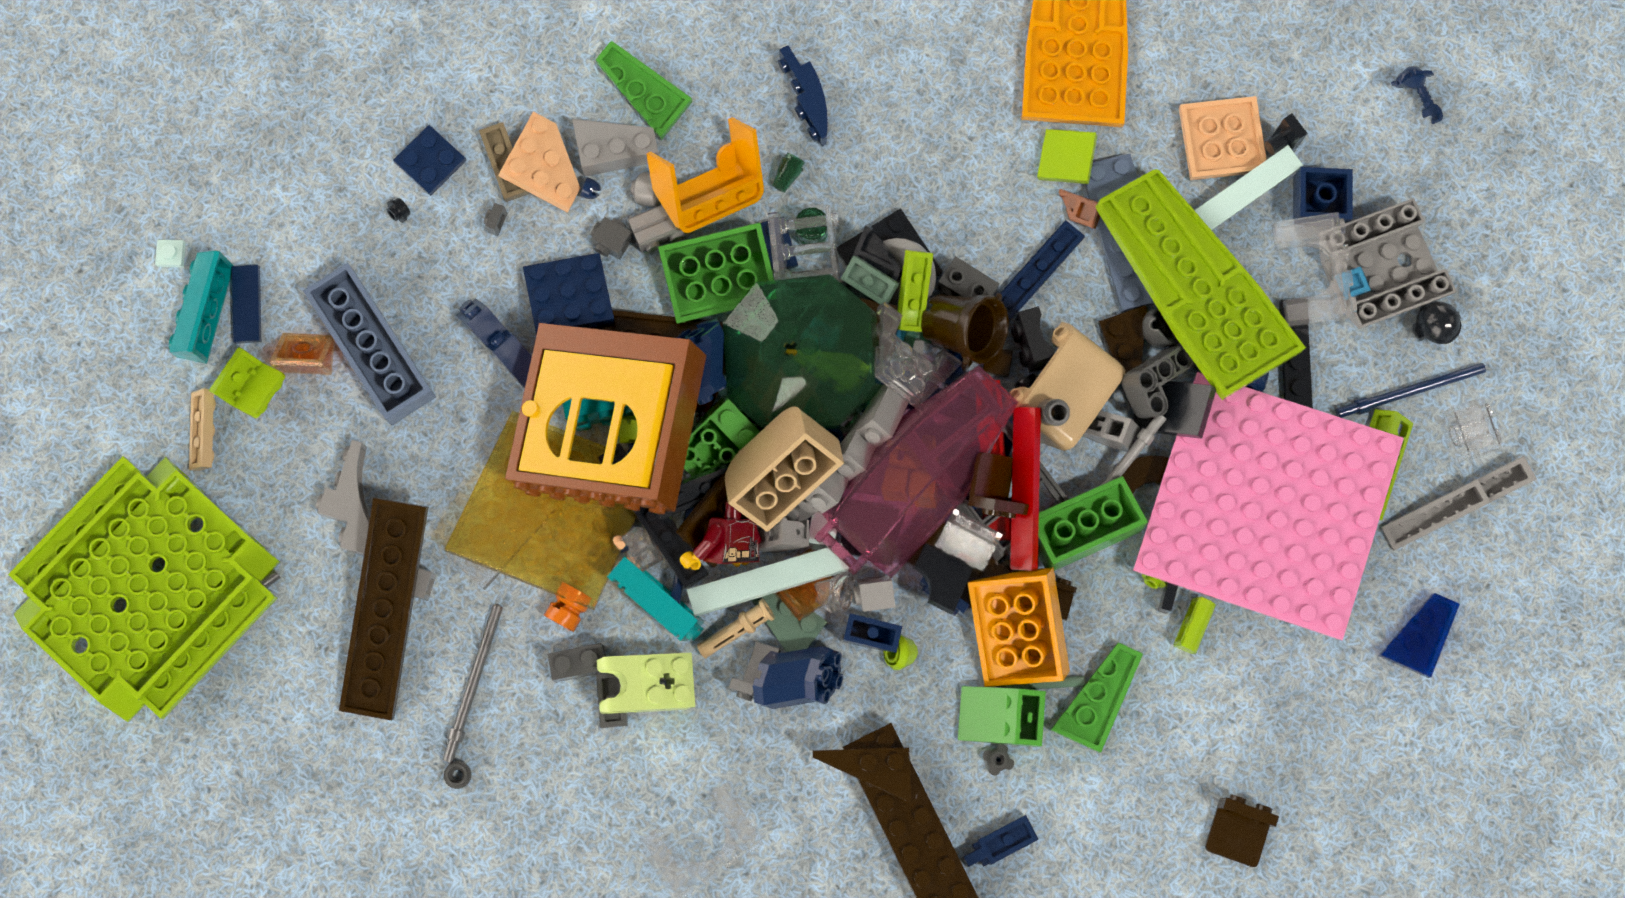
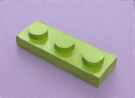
(914, 289)

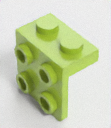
(247, 383)

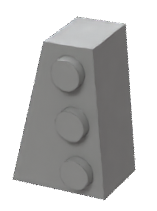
(612, 146)

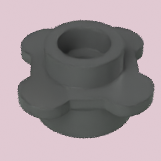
(995, 767)

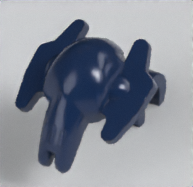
(1415, 78)

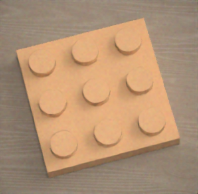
(1222, 137)

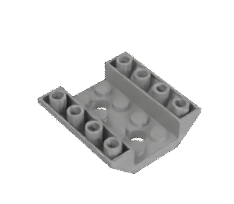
(1375, 246)

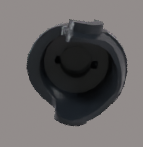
(1437, 323)

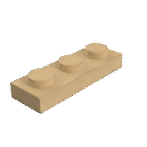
(201, 430)

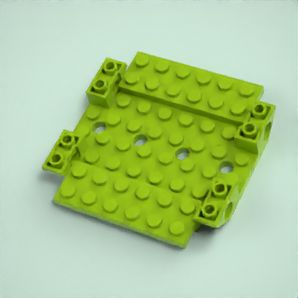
(173, 618)

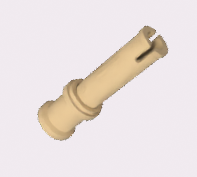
(745, 623)

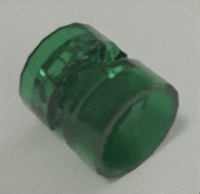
(813, 234)

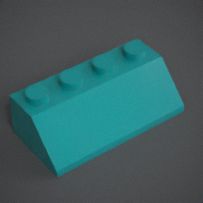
(201, 307)

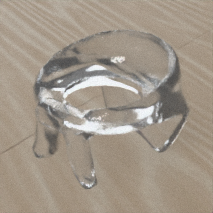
(830, 590)

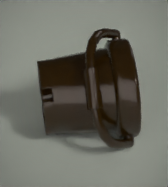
(967, 326)

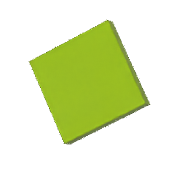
(1067, 156)

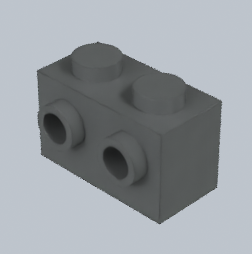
(965, 281)

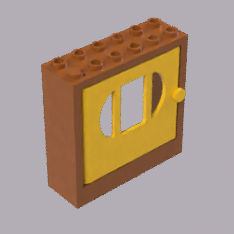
(579, 366)

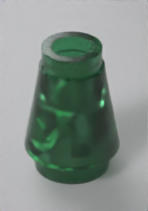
(787, 172)

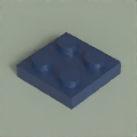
(429, 160)

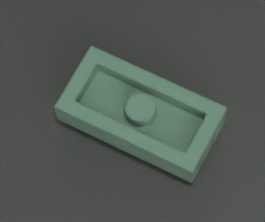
(869, 280)

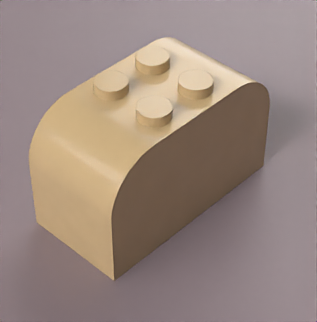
(781, 467)

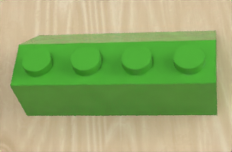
(1088, 524)

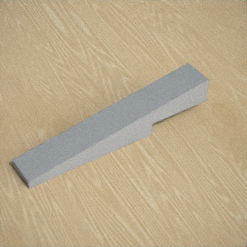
(1458, 503)

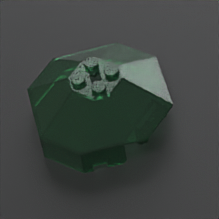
(835, 346)

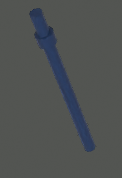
(1364, 405)

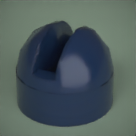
(589, 186)

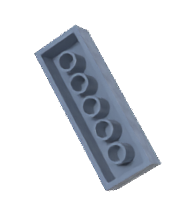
(369, 344)

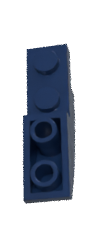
(811, 101)

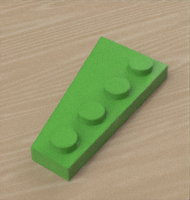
(646, 91)
(1099, 701)

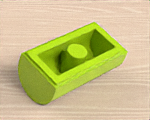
(1194, 625)

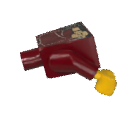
(727, 541)

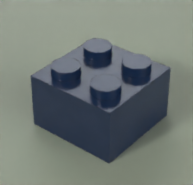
(1323, 192)

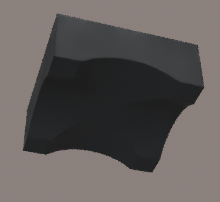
(1034, 348)

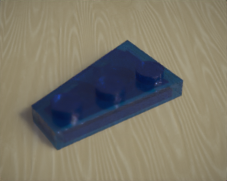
(1423, 636)

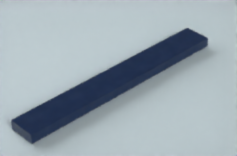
(1034, 275)

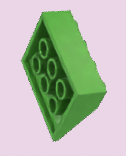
(714, 271)

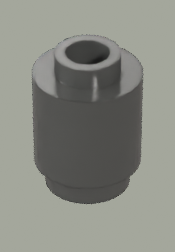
(1061, 410)

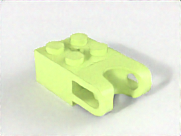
(641, 686)

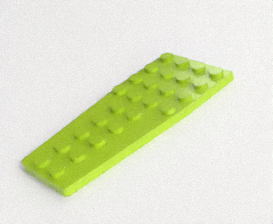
(1198, 285)

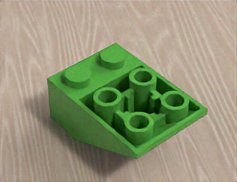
(718, 437)
(1001, 716)

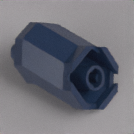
(710, 339)
(798, 677)

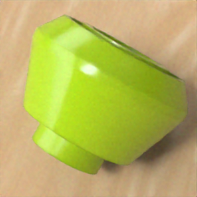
(905, 654)

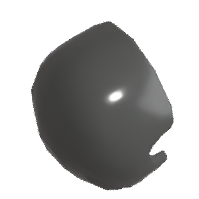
(1152, 328)

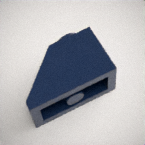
(872, 633)

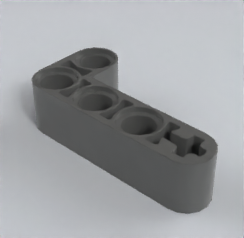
(1145, 381)

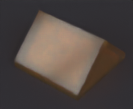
(304, 354)

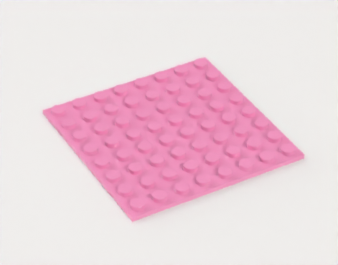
(1271, 509)

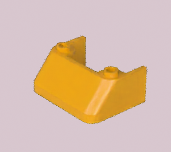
(716, 193)

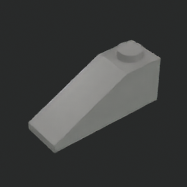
(1113, 431)

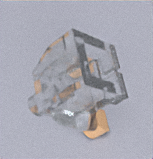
(641, 547)

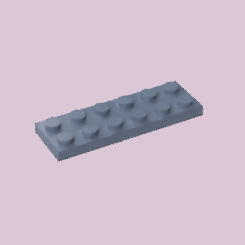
(1104, 179)

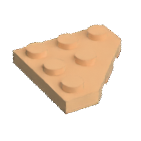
(542, 164)

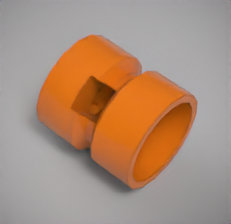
(565, 613)

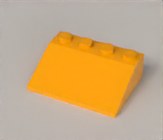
(1019, 628)

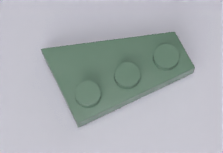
(788, 630)

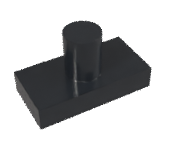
(1289, 133)

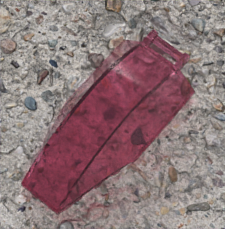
(918, 474)

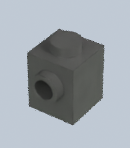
(611, 237)

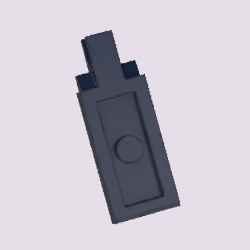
(1002, 842)

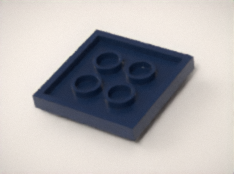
(569, 292)

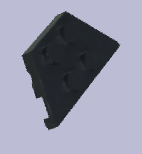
(876, 253)

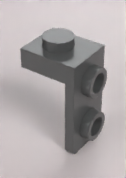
(745, 688)

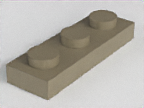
(498, 149)

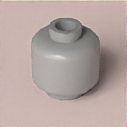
(643, 192)

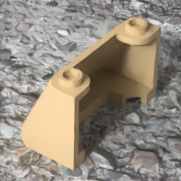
(1078, 375)

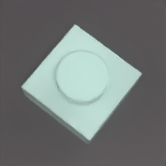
(170, 253)

